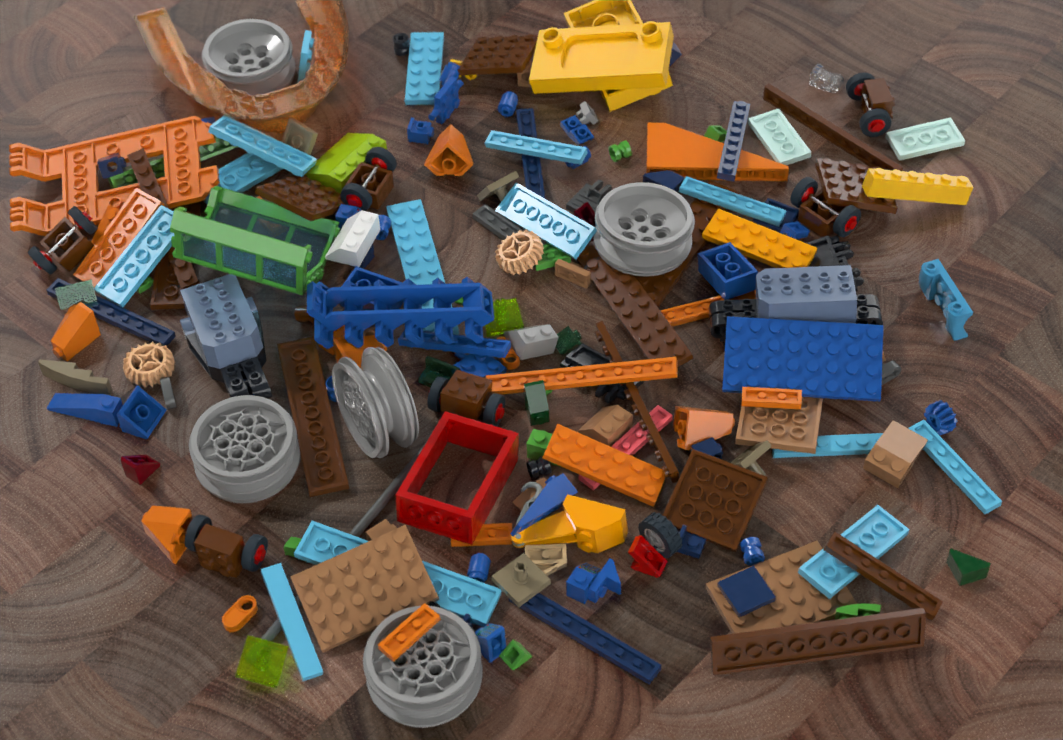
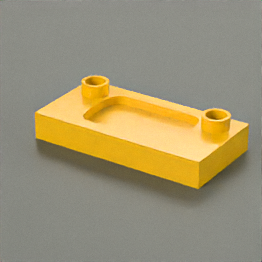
(609, 14)
(602, 58)

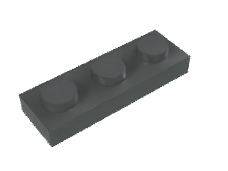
(495, 222)

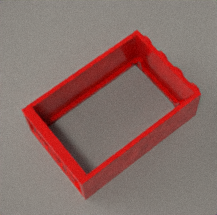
(445, 518)

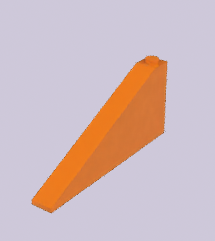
(700, 156)

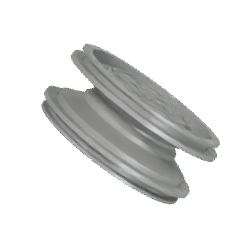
(250, 56)
(643, 229)
(375, 402)
(244, 449)
(429, 698)

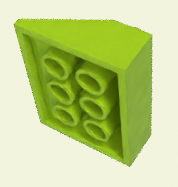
(343, 158)

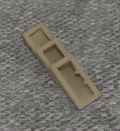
(71, 376)

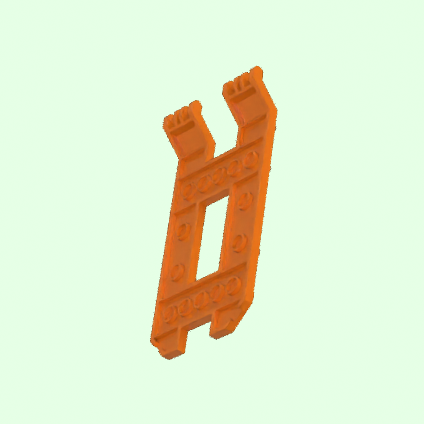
(78, 167)

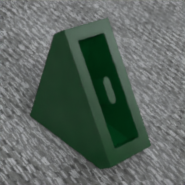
(966, 567)

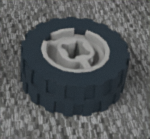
(661, 534)

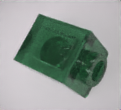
(567, 339)

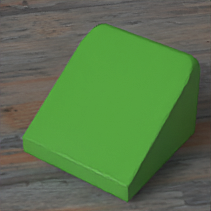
(716, 133)
(291, 545)
(515, 655)

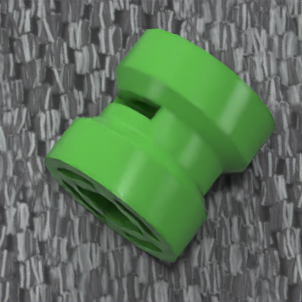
(619, 151)

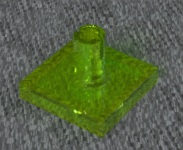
(506, 317)
(261, 661)

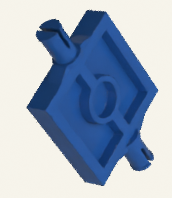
(446, 100)
(479, 365)

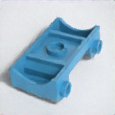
(938, 285)

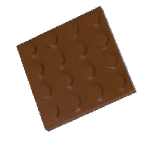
(499, 55)
(843, 186)
(302, 196)
(715, 499)

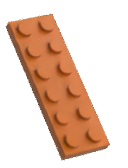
(117, 236)
(605, 465)

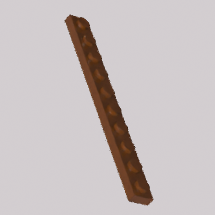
(827, 129)
(148, 183)
(638, 407)

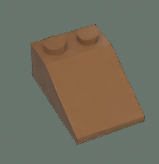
(894, 453)

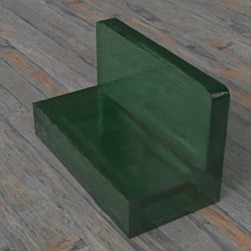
(75, 293)
(434, 369)

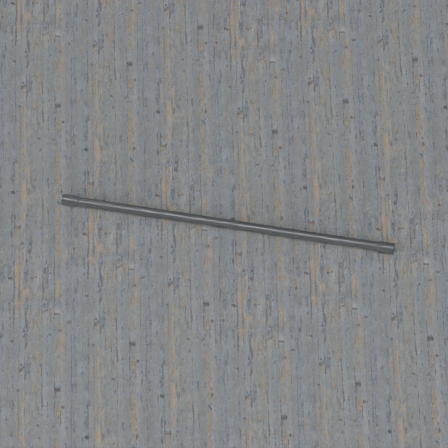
(360, 527)

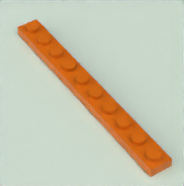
(587, 375)

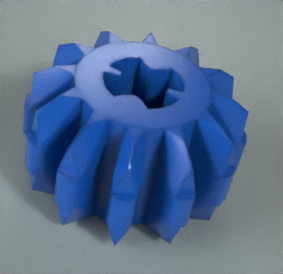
(940, 417)

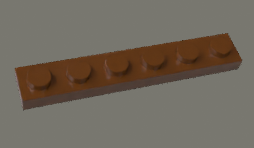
(882, 575)

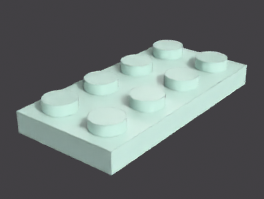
(779, 137)
(925, 139)

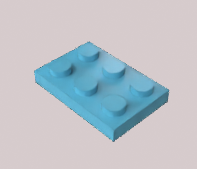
(306, 55)

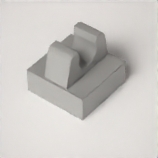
(587, 114)

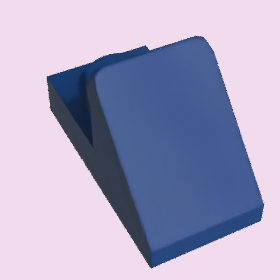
(606, 579)

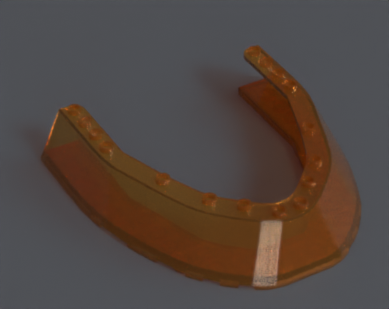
(263, 111)

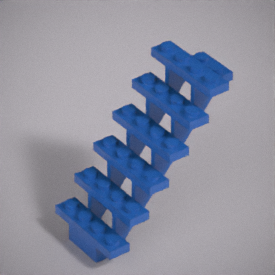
(476, 310)

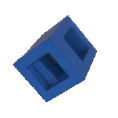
(420, 131)

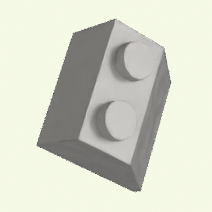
(532, 341)

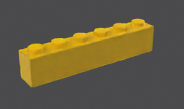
(917, 186)

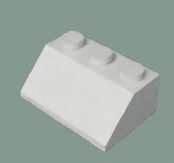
(355, 239)

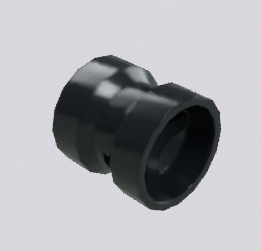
(401, 44)
(538, 467)

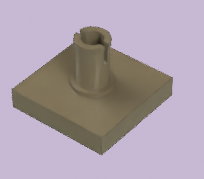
(299, 136)
(498, 187)
(748, 458)
(521, 580)

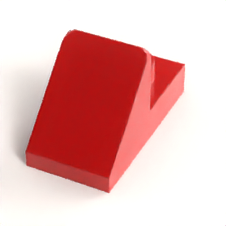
(646, 557)

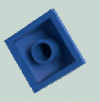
(140, 414)

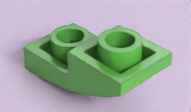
(856, 610)

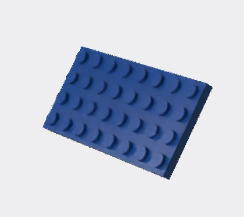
(804, 355)

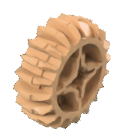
(519, 252)
(147, 359)

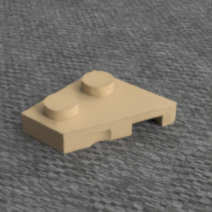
(547, 557)

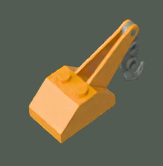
(582, 522)

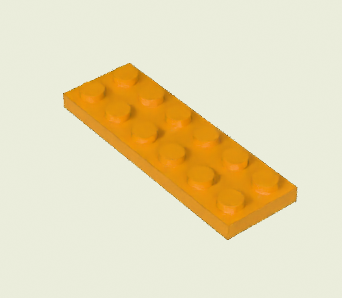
(758, 241)

